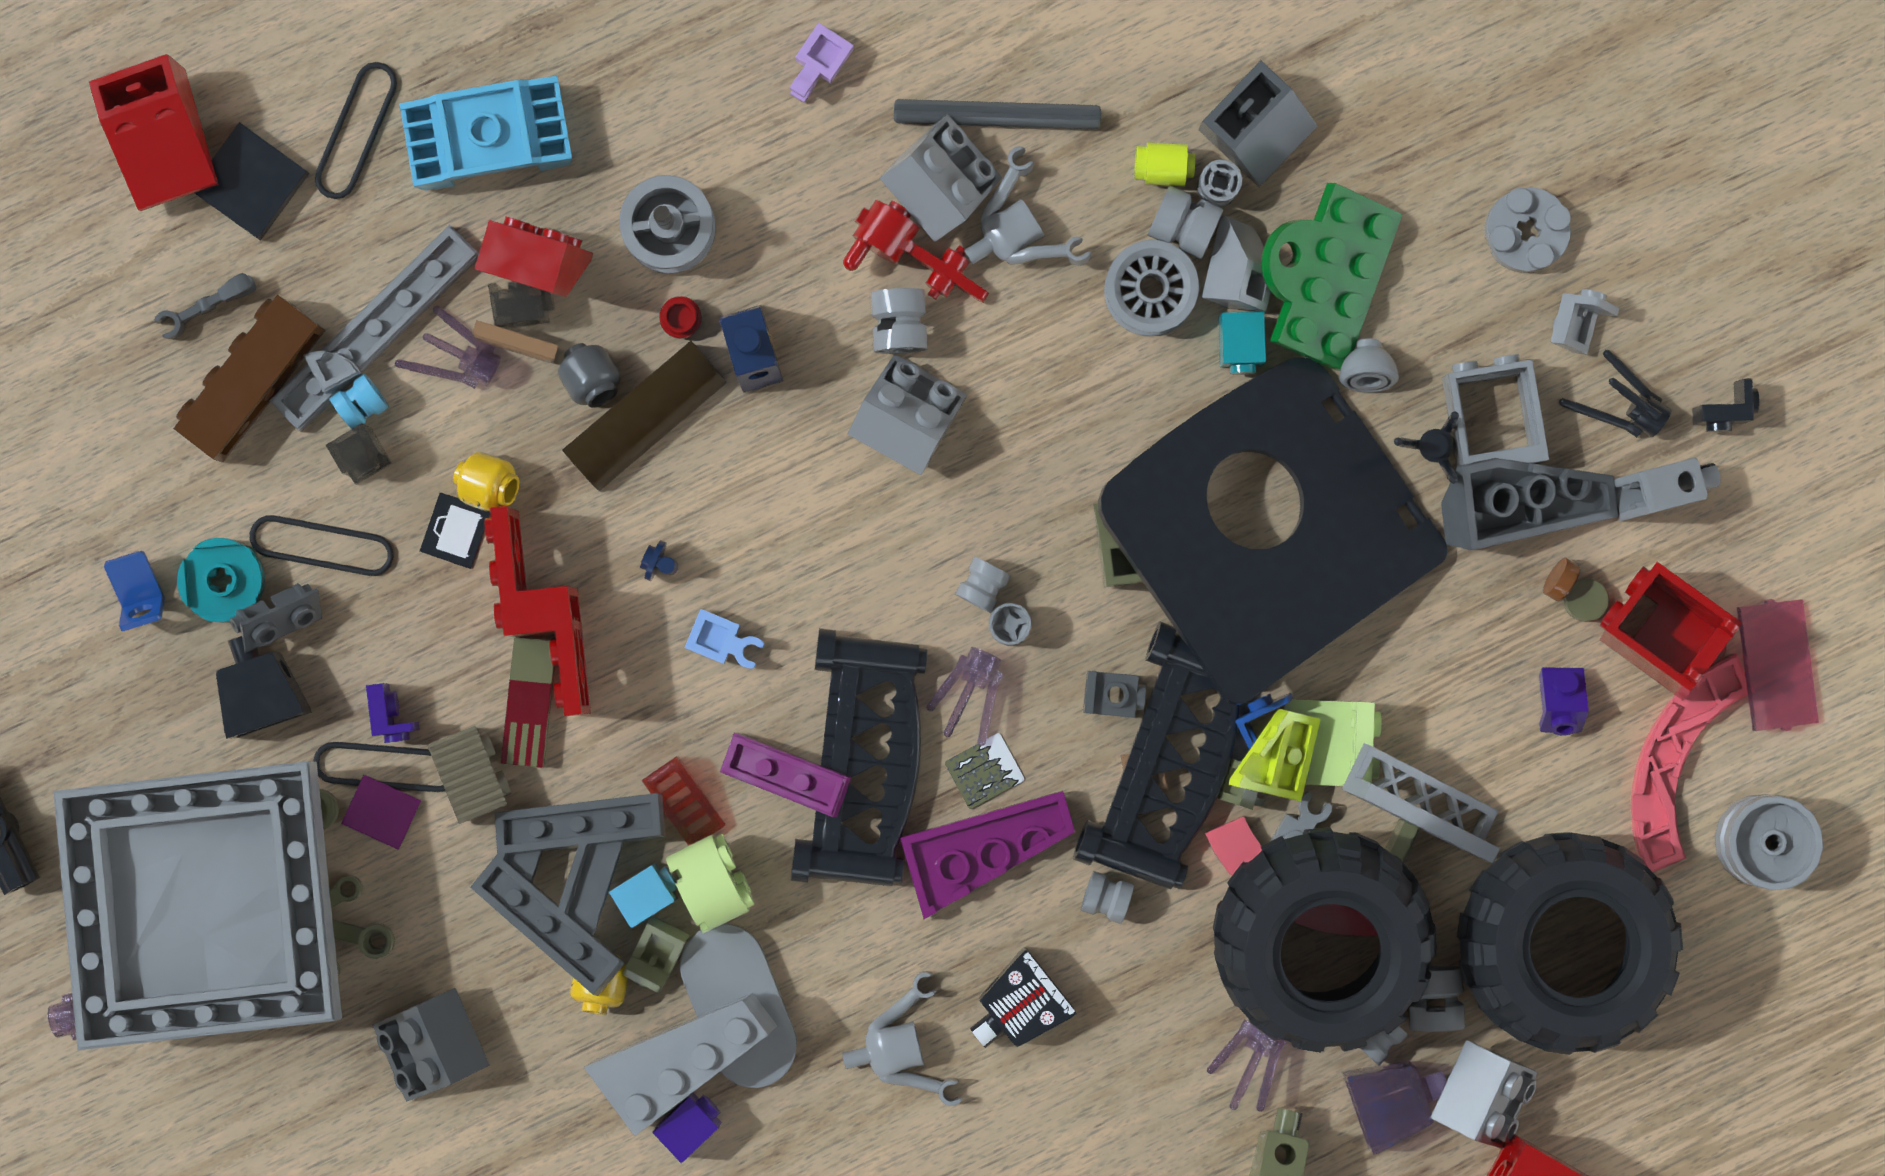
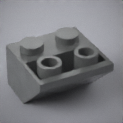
(1258, 123)
(430, 1045)

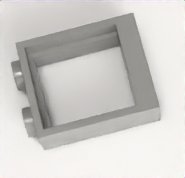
(1504, 367)

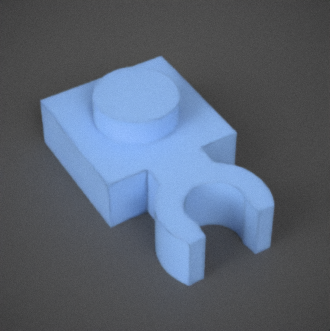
(717, 638)

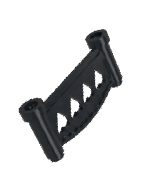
(854, 668)
(1123, 839)

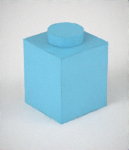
(645, 894)

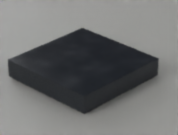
(252, 181)

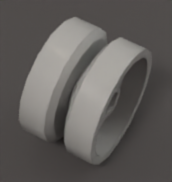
(1785, 823)

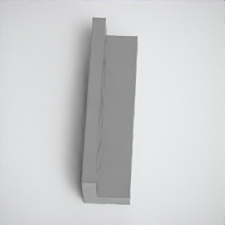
(1422, 817)

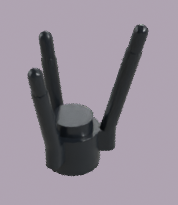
(1645, 411)
(1435, 446)

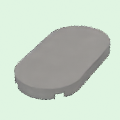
(726, 967)

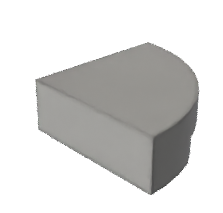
(332, 369)

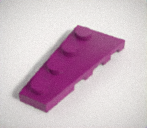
(972, 851)

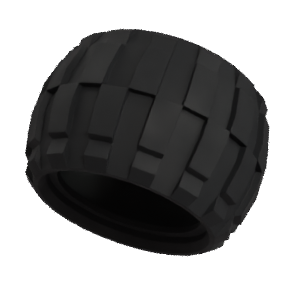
(1308, 873)
(1499, 929)

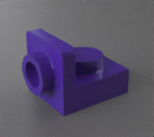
(382, 707)

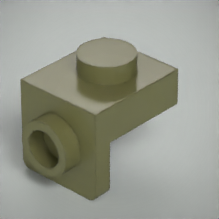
(655, 955)

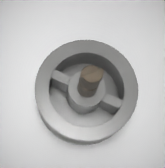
(667, 224)

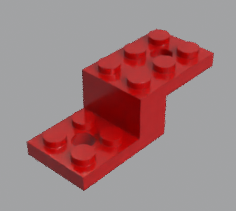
(538, 610)

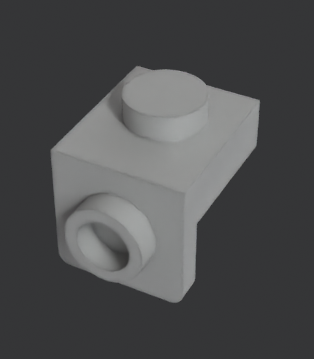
(1577, 319)

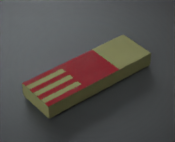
(528, 704)

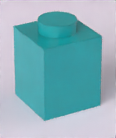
(1242, 341)

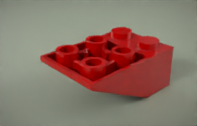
(154, 131)

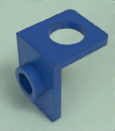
(135, 589)
(1257, 708)

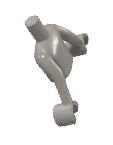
(1015, 228)
(898, 1048)

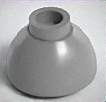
(1368, 368)

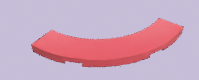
(1665, 755)
(1236, 843)

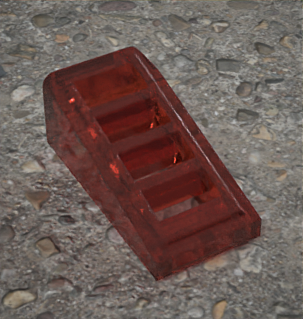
(663, 773)

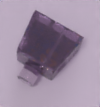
(1392, 1101)

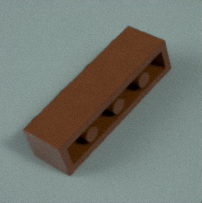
(248, 378)

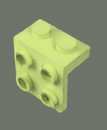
(1339, 738)

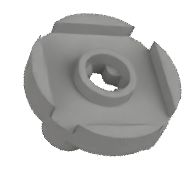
(1537, 252)

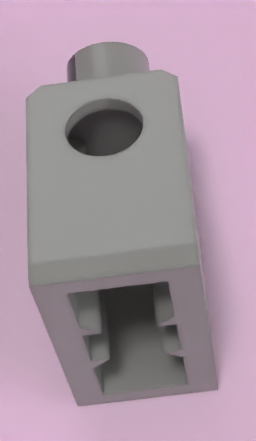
(1664, 487)

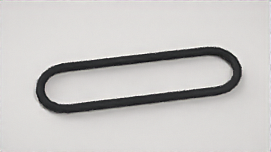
(340, 121)
(272, 518)
(380, 748)

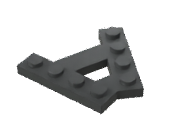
(599, 835)

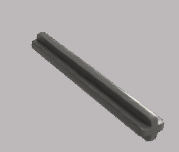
(998, 113)

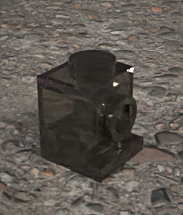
(520, 305)
(359, 453)

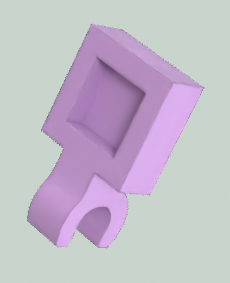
(821, 57)

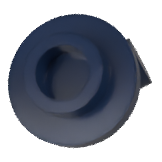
(654, 560)

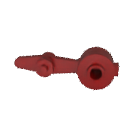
(890, 234)

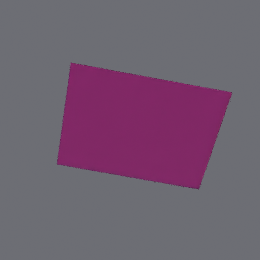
(381, 812)

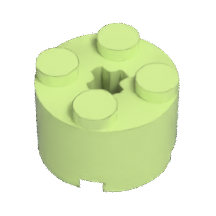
(709, 884)

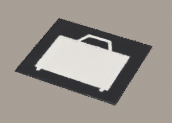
(454, 531)

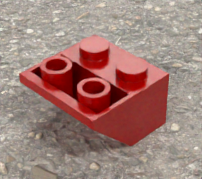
(527, 257)

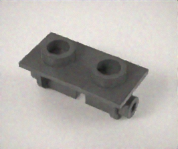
(293, 610)

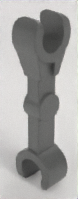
(234, 288)

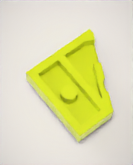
(1279, 756)

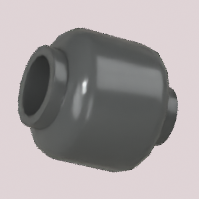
(589, 375)

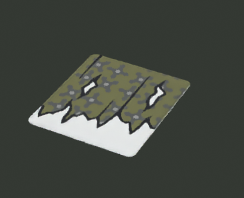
(984, 771)

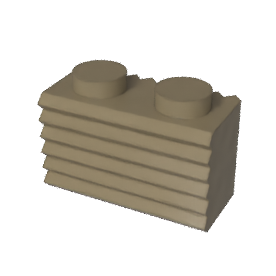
(468, 773)

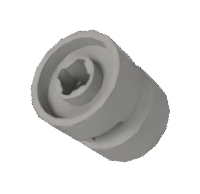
(1185, 221)
(899, 320)
(1444, 983)

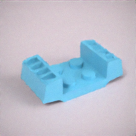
(485, 131)

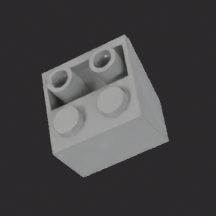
(941, 178)
(907, 414)
(1485, 1095)

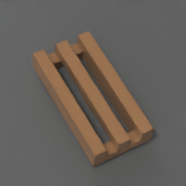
(514, 342)

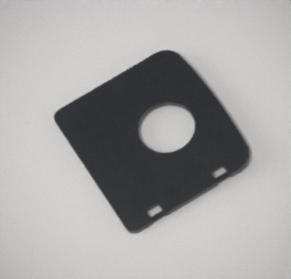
(1272, 608)

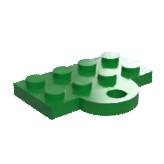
(1330, 273)

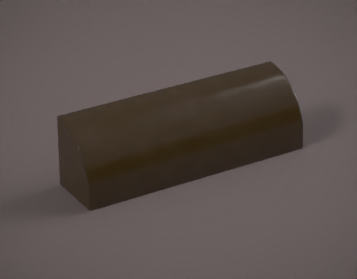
(644, 416)

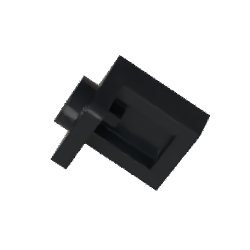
(1722, 416)

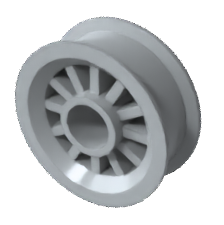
(1157, 251)

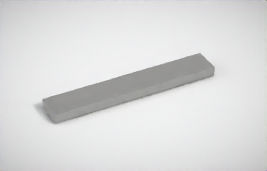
(381, 321)

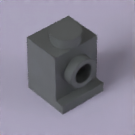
(1096, 694)

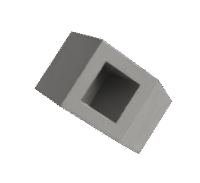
(1236, 268)

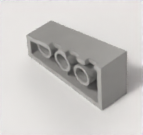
(669, 1066)

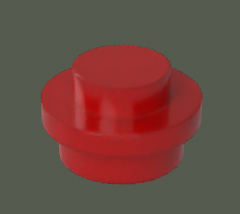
(680, 317)

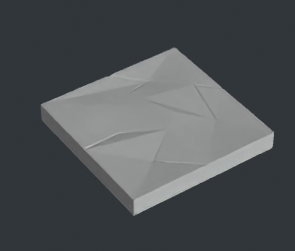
(197, 905)

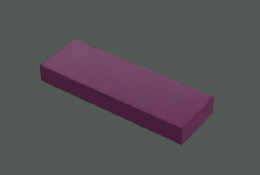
(785, 774)

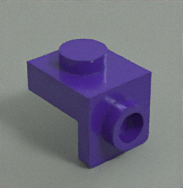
(1563, 700)

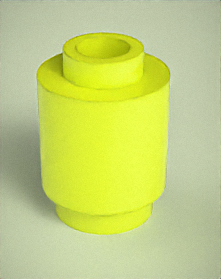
(1164, 164)

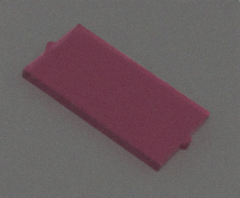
(1777, 665)

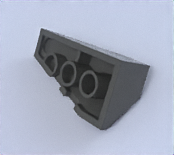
(1518, 500)

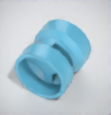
(367, 397)

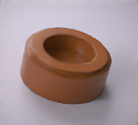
(1561, 579)

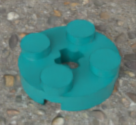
(203, 563)

